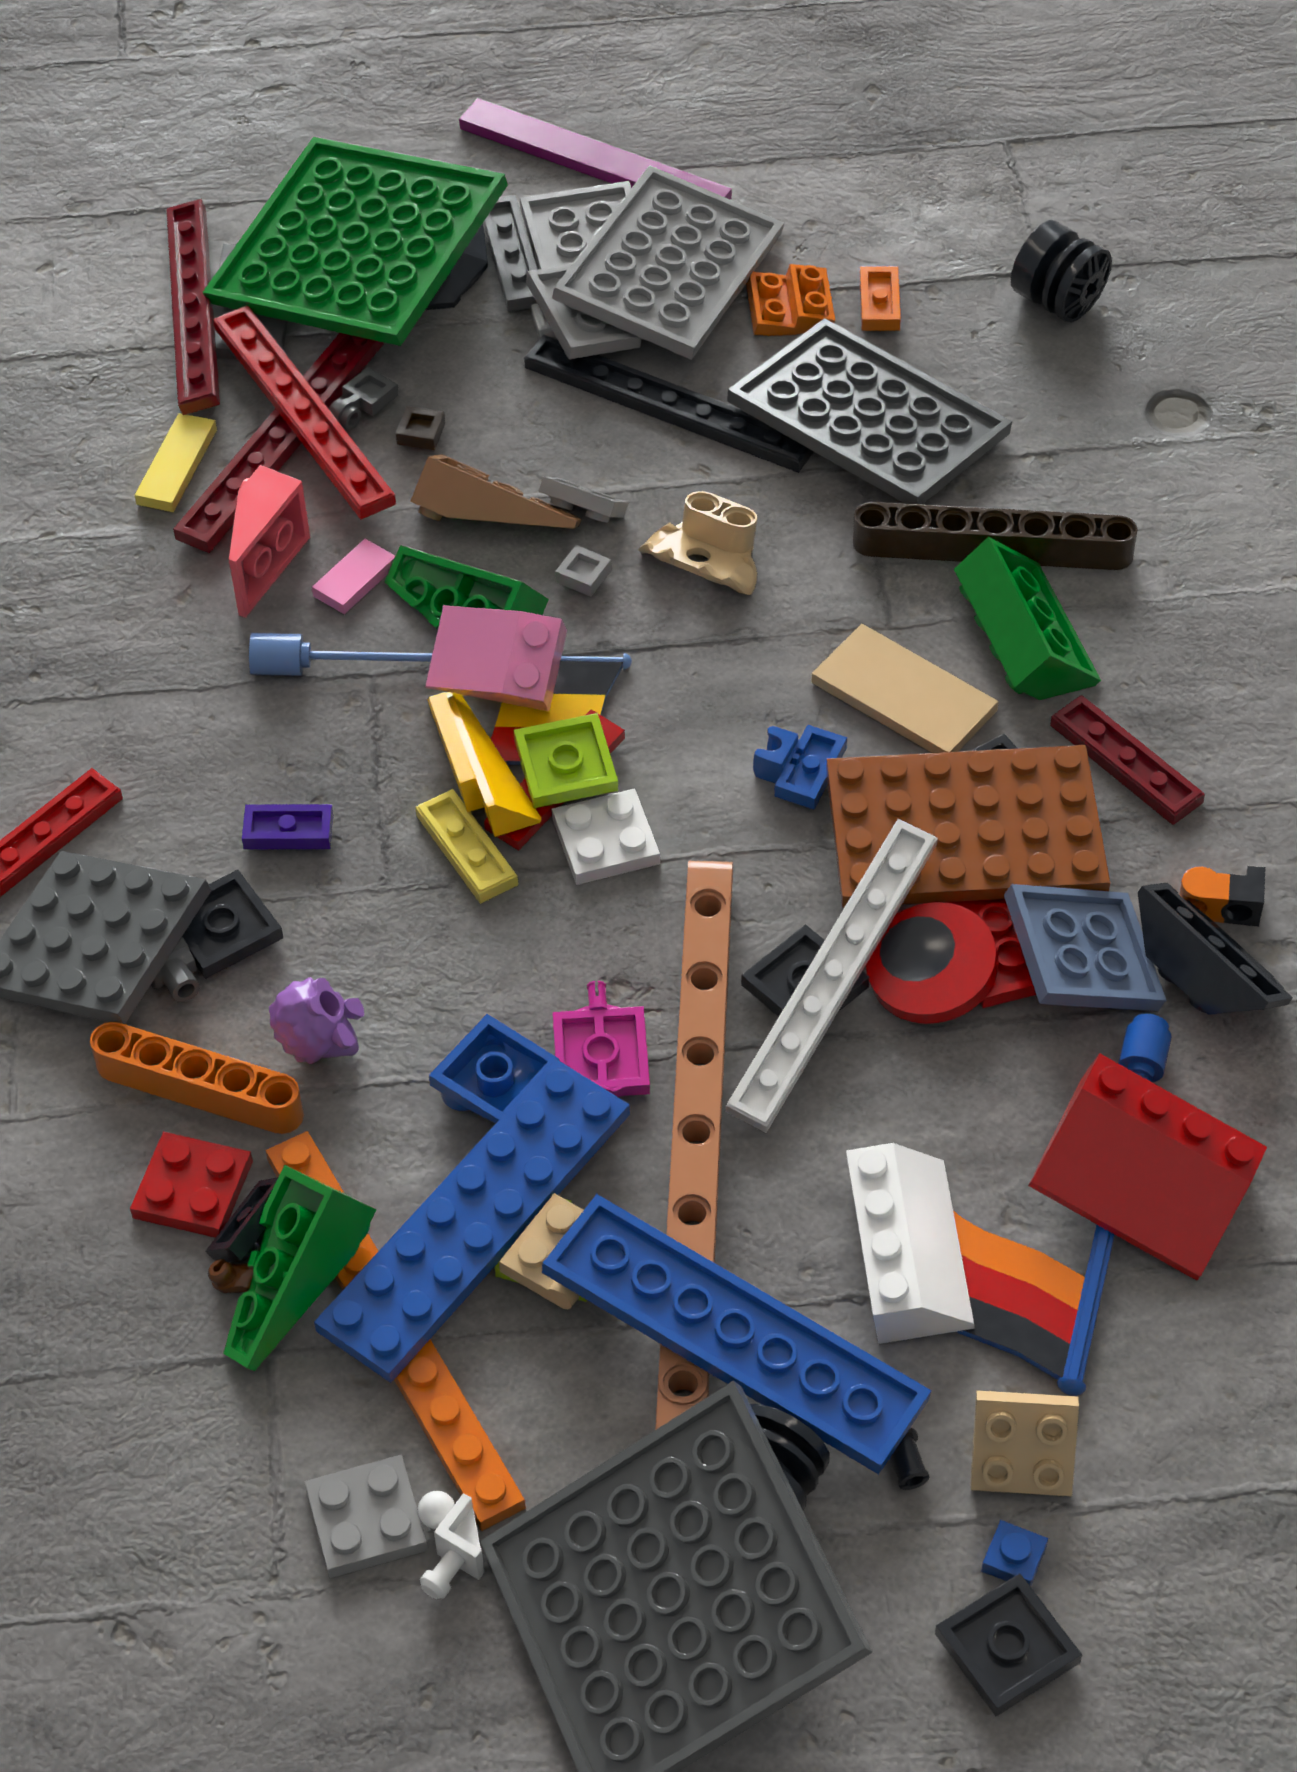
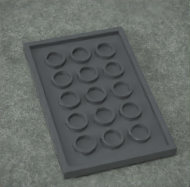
(869, 412)

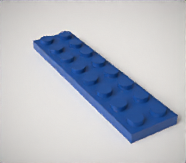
(471, 1220)
(737, 1332)

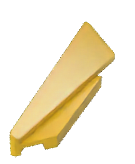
(479, 767)

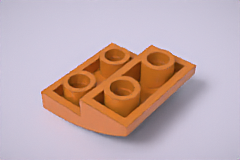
(790, 301)

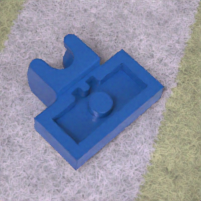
(798, 765)

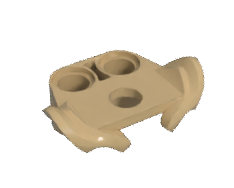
(715, 530)

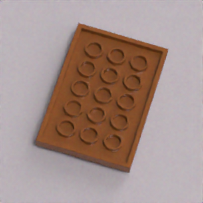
(995, 817)

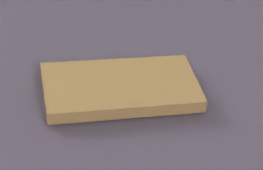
(904, 691)

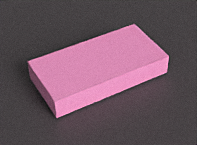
(353, 576)

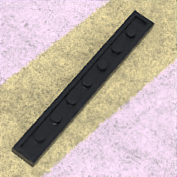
(667, 403)

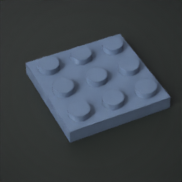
(1084, 948)

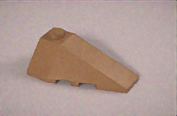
(464, 493)

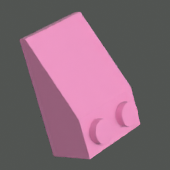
(497, 655)

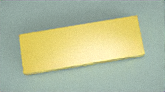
(175, 462)
(466, 846)

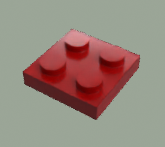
(191, 1184)

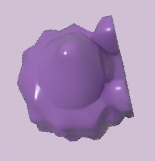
(314, 1021)

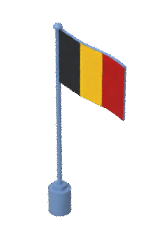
(579, 685)

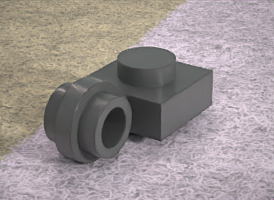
(365, 392)

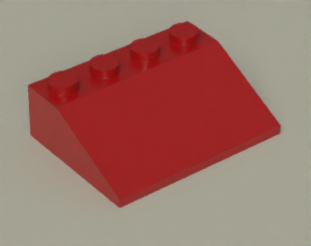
(1147, 1166)

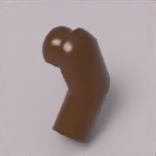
(230, 1277)

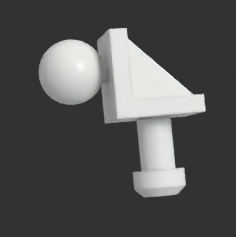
(454, 1538)

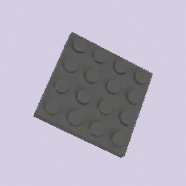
(96, 935)

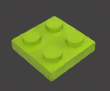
(565, 760)

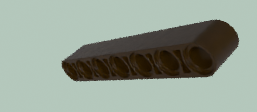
(956, 531)

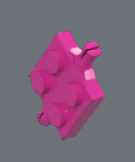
(605, 1044)

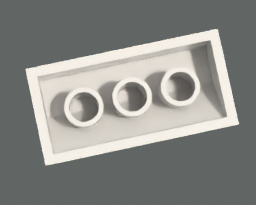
(909, 1243)

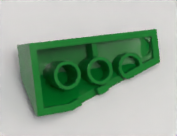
(304, 1247)

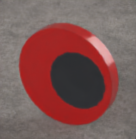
(933, 963)

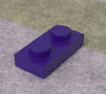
(287, 826)

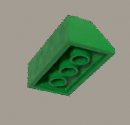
(1024, 622)

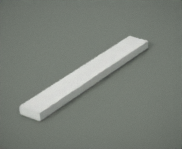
(831, 976)

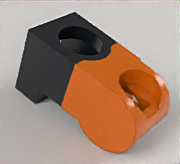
(1226, 896)

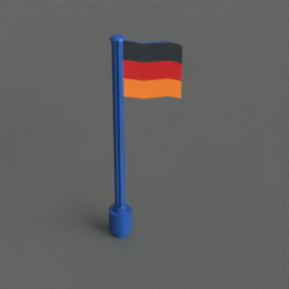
(1031, 1300)

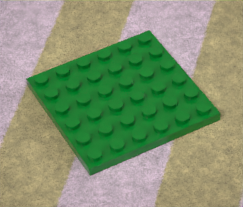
(356, 240)

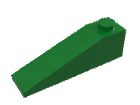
(433, 581)

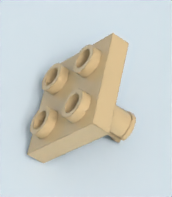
(1024, 1443)

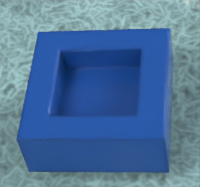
(1014, 1552)

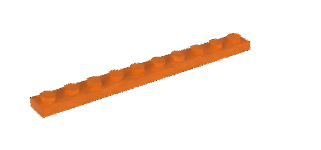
(426, 1380)

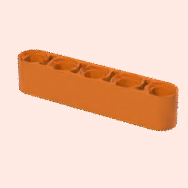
(211, 1092)

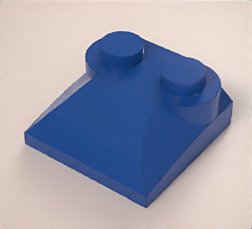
(489, 1069)

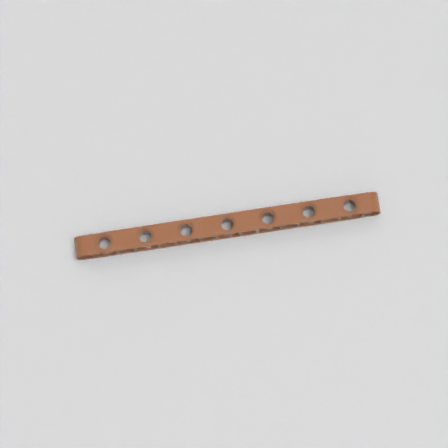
(698, 1099)

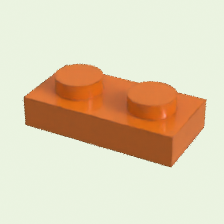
(880, 299)

